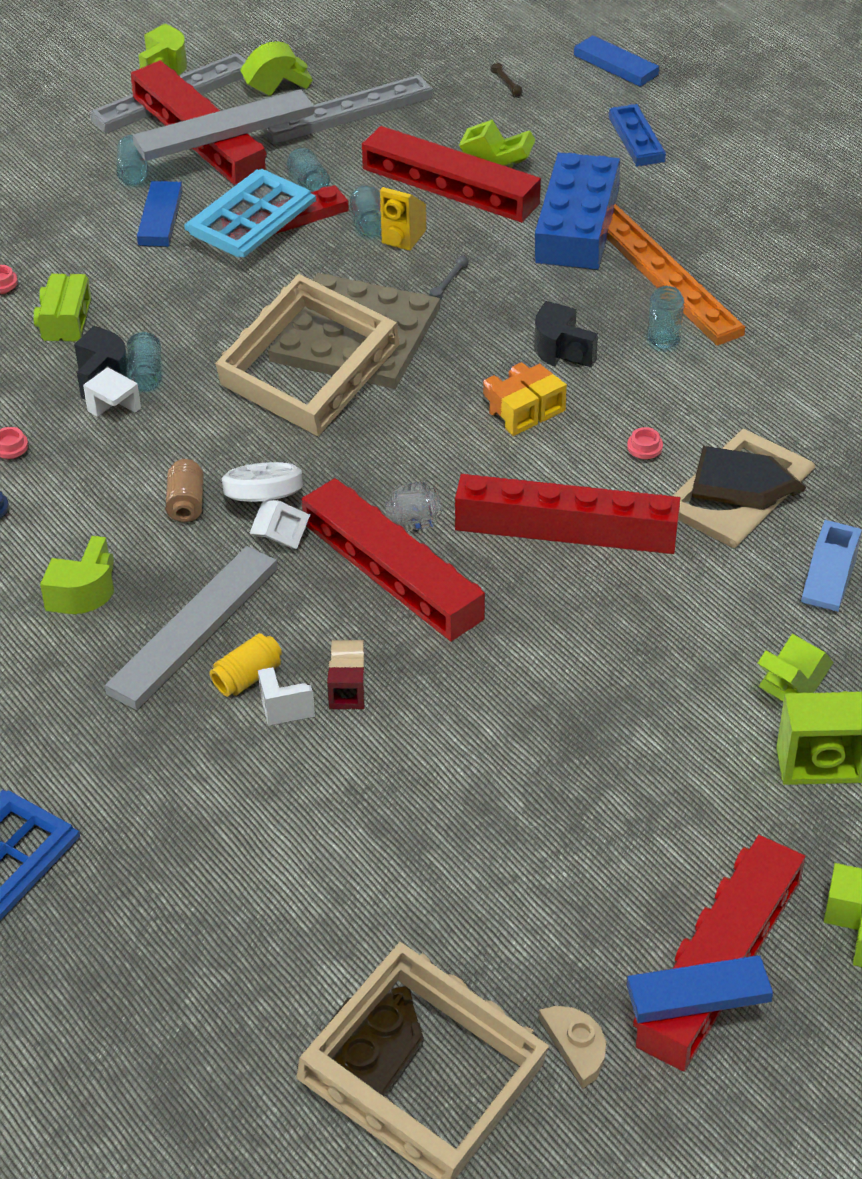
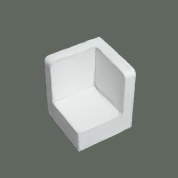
(110, 389)
(280, 523)
(286, 702)

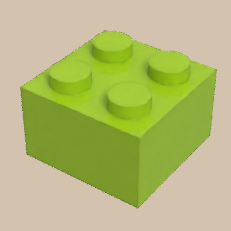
(820, 738)

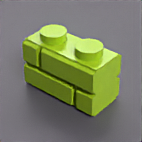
(63, 307)

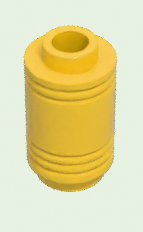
(241, 666)

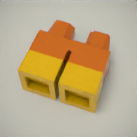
(525, 397)

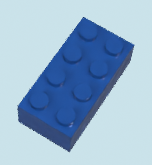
(577, 210)

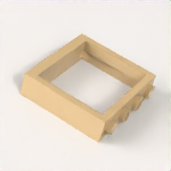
(342, 386)
(379, 1114)

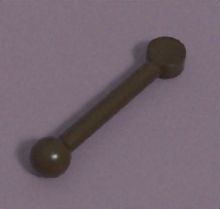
(496, 68)

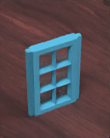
(250, 213)

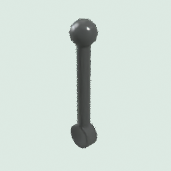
(461, 262)

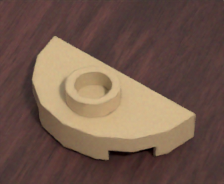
(577, 1039)

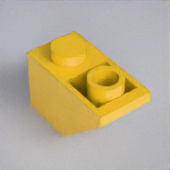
(401, 218)

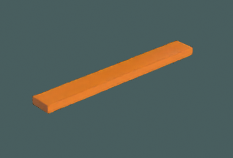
(663, 270)

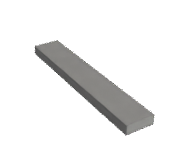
(202, 79)
(353, 108)
(223, 125)
(190, 628)

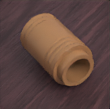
(184, 490)

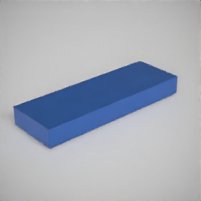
(616, 60)
(637, 135)
(159, 213)
(699, 989)

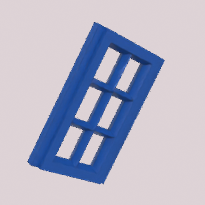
(43, 858)

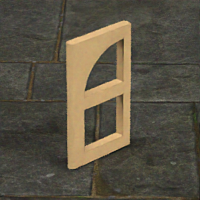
(736, 524)

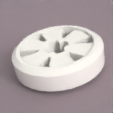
(262, 481)

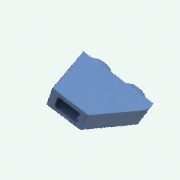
(831, 565)

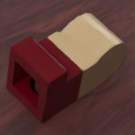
(346, 671)

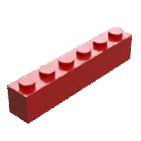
(176, 100)
(451, 173)
(567, 513)
(394, 559)
(730, 930)

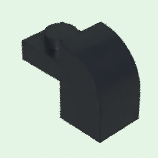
(560, 338)
(96, 352)

